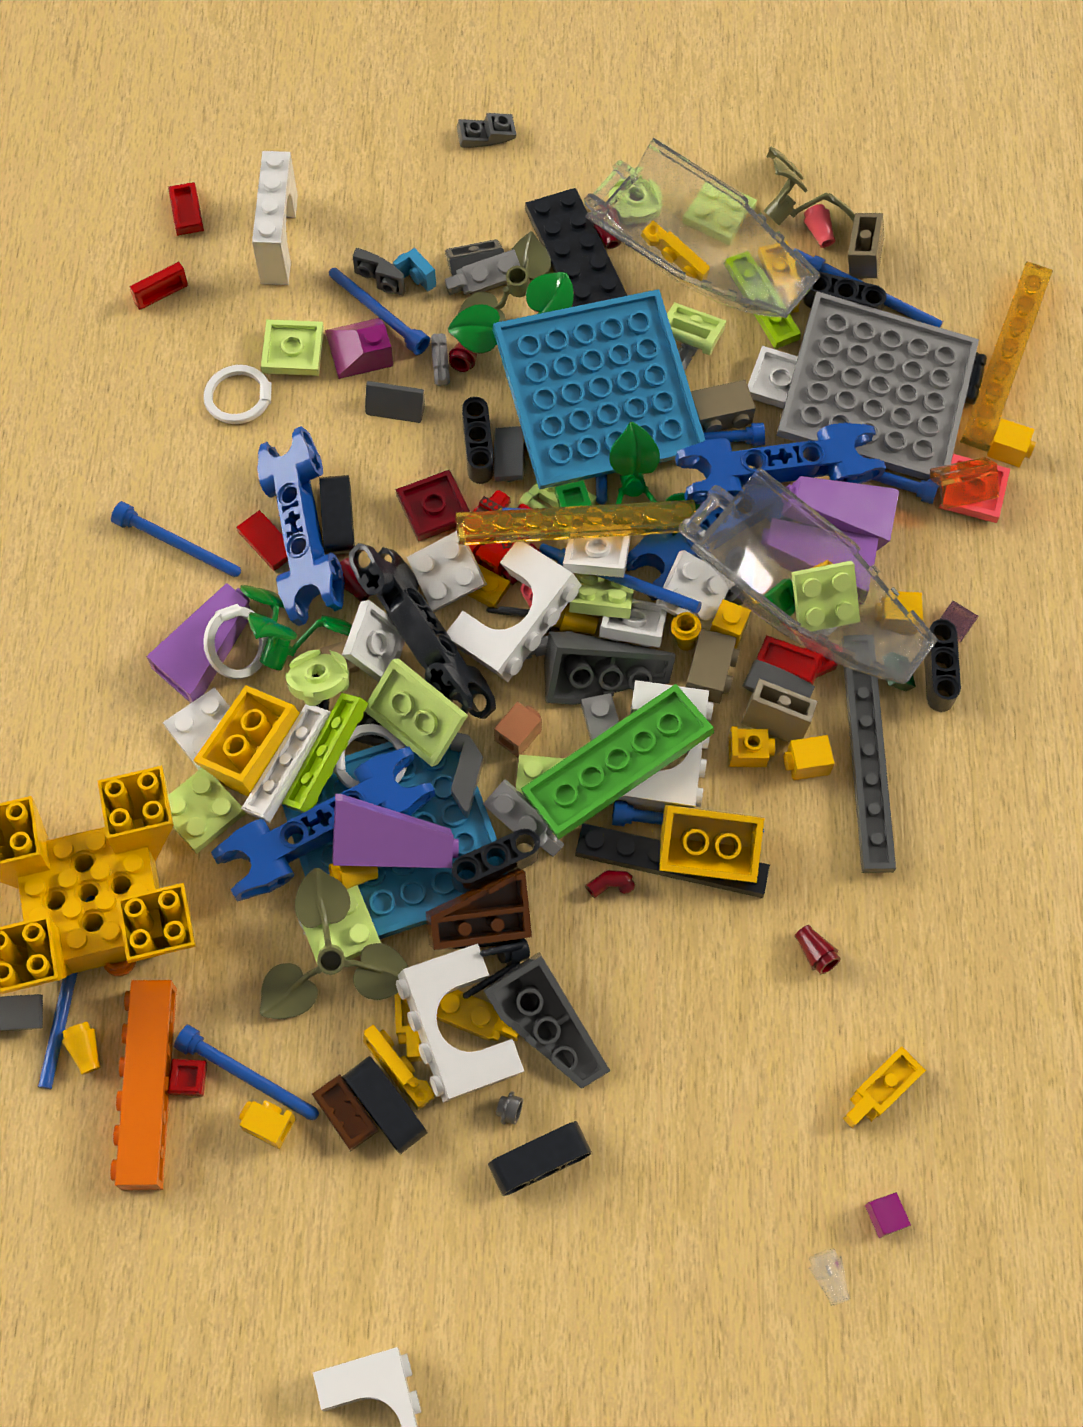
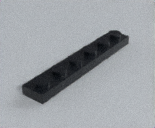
(644, 855)

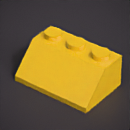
(246, 739)
(711, 843)

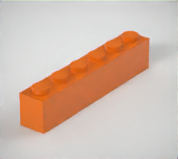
(145, 1085)

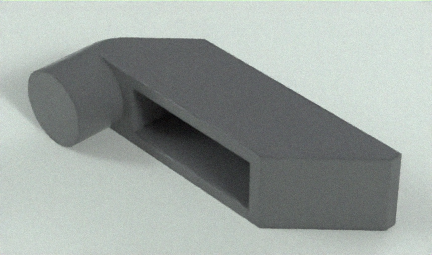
(467, 772)

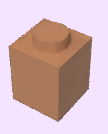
(518, 729)

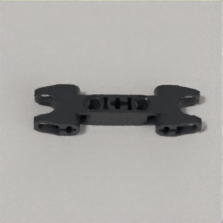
(421, 629)

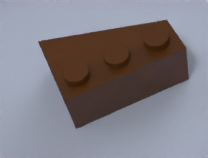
(483, 915)

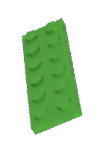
(617, 761)

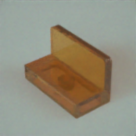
(966, 482)

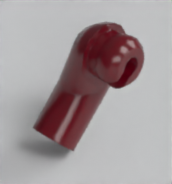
(611, 878)

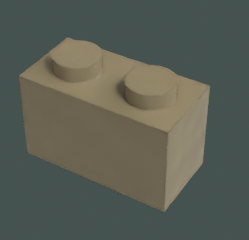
(866, 245)
(724, 406)
(711, 664)
(780, 711)

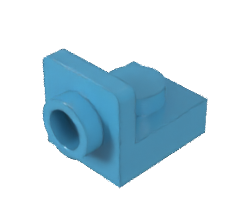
(417, 267)

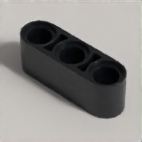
(847, 289)
(477, 451)
(336, 514)
(941, 678)
(504, 848)
(385, 1105)
(539, 1158)

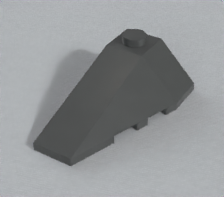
(592, 666)
(540, 1012)

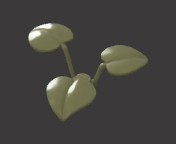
(783, 204)
(533, 262)
(318, 902)

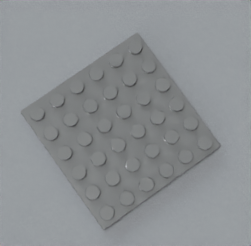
(882, 374)

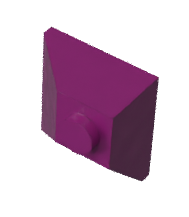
(360, 347)

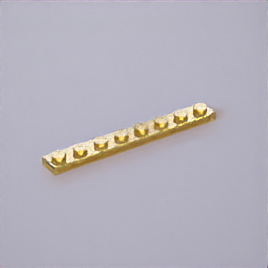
(1006, 356)
(572, 522)

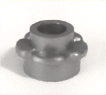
(509, 1108)

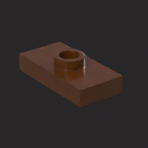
(345, 1112)

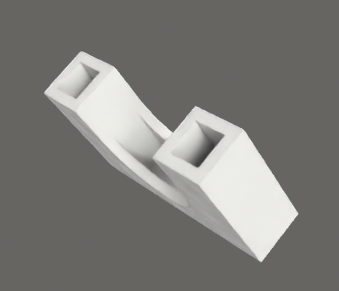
(274, 204)
(507, 649)
(679, 784)
(453, 1070)
(371, 1377)

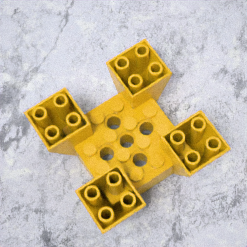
(50, 873)

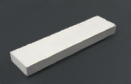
(285, 764)

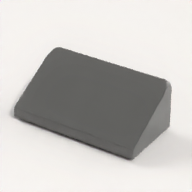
(468, 254)
(394, 402)

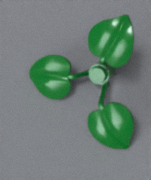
(475, 324)
(633, 456)
(279, 636)

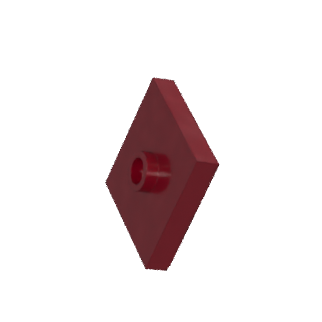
(432, 504)

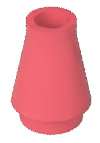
(819, 223)

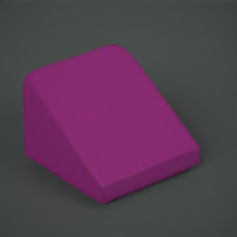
(887, 1215)

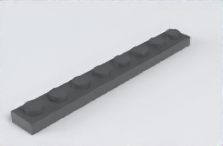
(869, 773)

